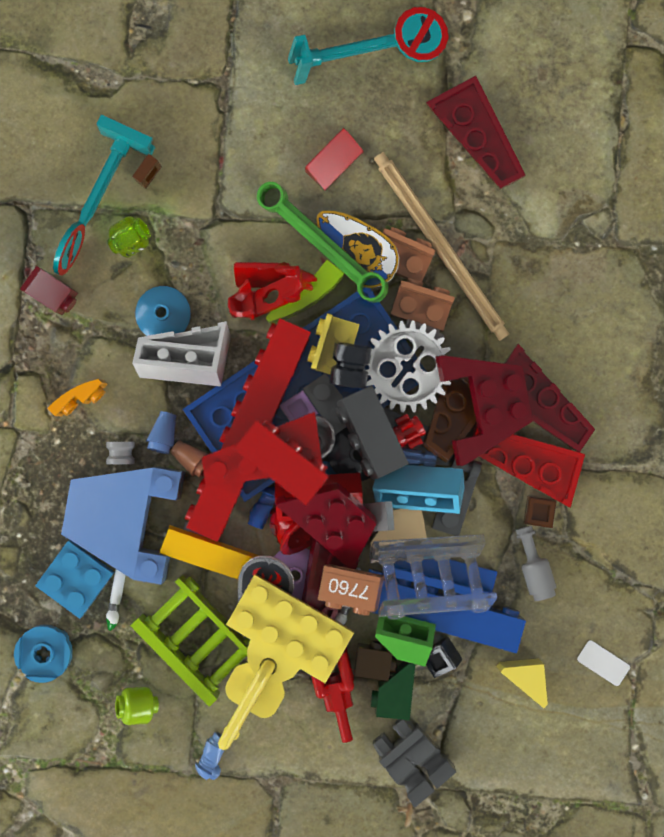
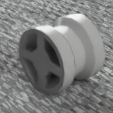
(120, 453)

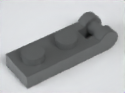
(452, 522)

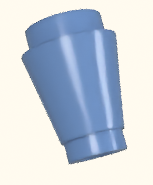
(162, 434)

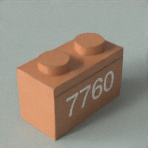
(350, 589)

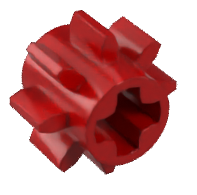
(409, 431)

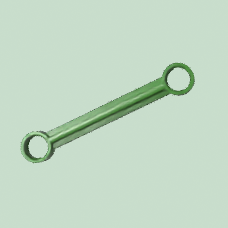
(321, 241)

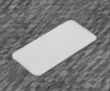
(603, 663)

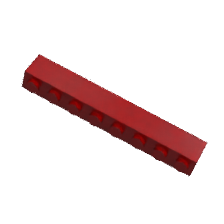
(261, 402)

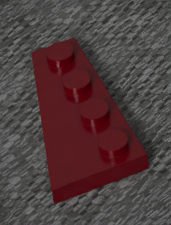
(476, 127)

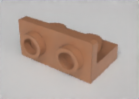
(413, 255)
(422, 304)

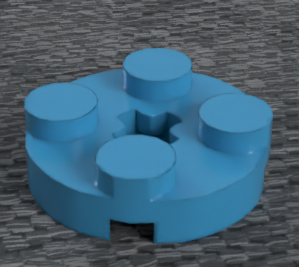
(32, 665)

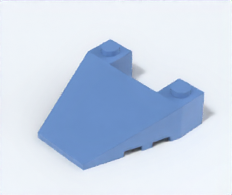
(111, 516)

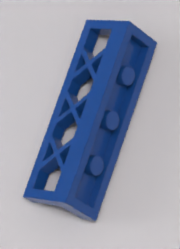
(458, 571)

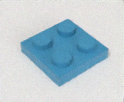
(75, 579)

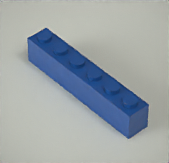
(492, 627)

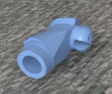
(208, 763)

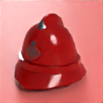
(289, 535)

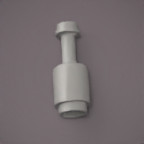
(536, 569)

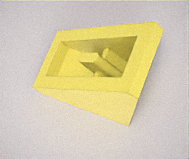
(528, 676)

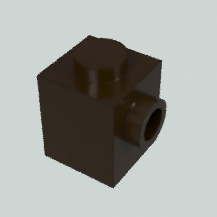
(374, 661)

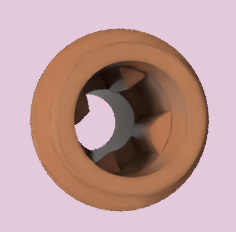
(189, 458)

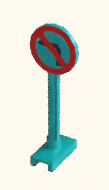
(417, 34)
(124, 139)

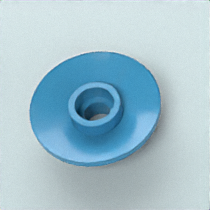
(176, 306)

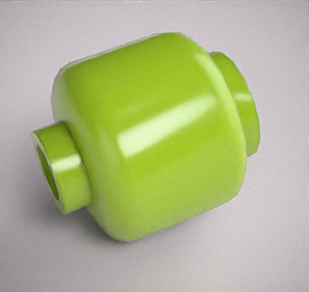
(136, 705)

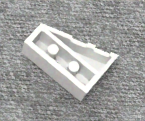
(185, 356)

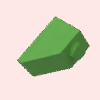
(406, 638)

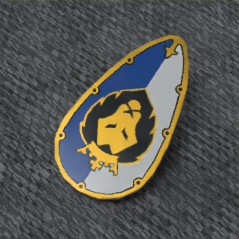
(363, 243)

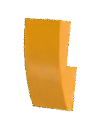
(86, 393)

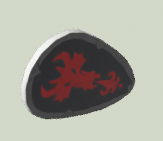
(269, 569)

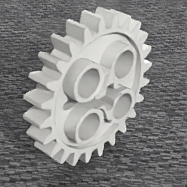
(386, 350)

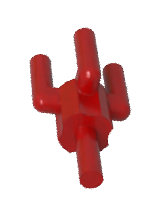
(337, 694)

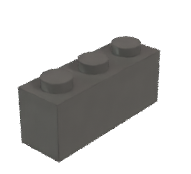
(371, 433)

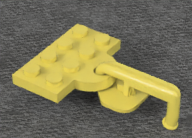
(283, 640)

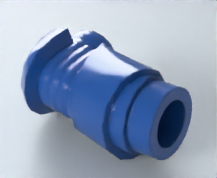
(262, 509)

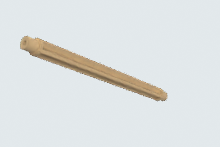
(441, 246)

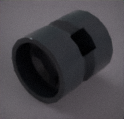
(350, 365)

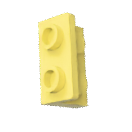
(330, 331)

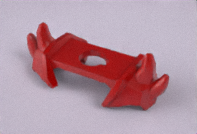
(252, 304)

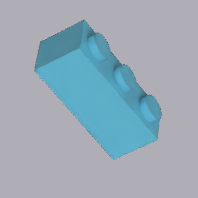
(422, 488)

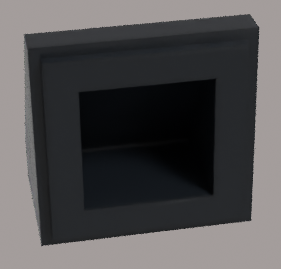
(443, 658)

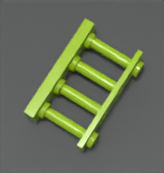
(168, 646)

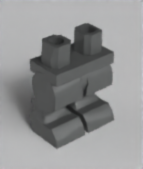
(407, 753)

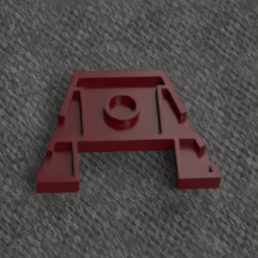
(497, 399)

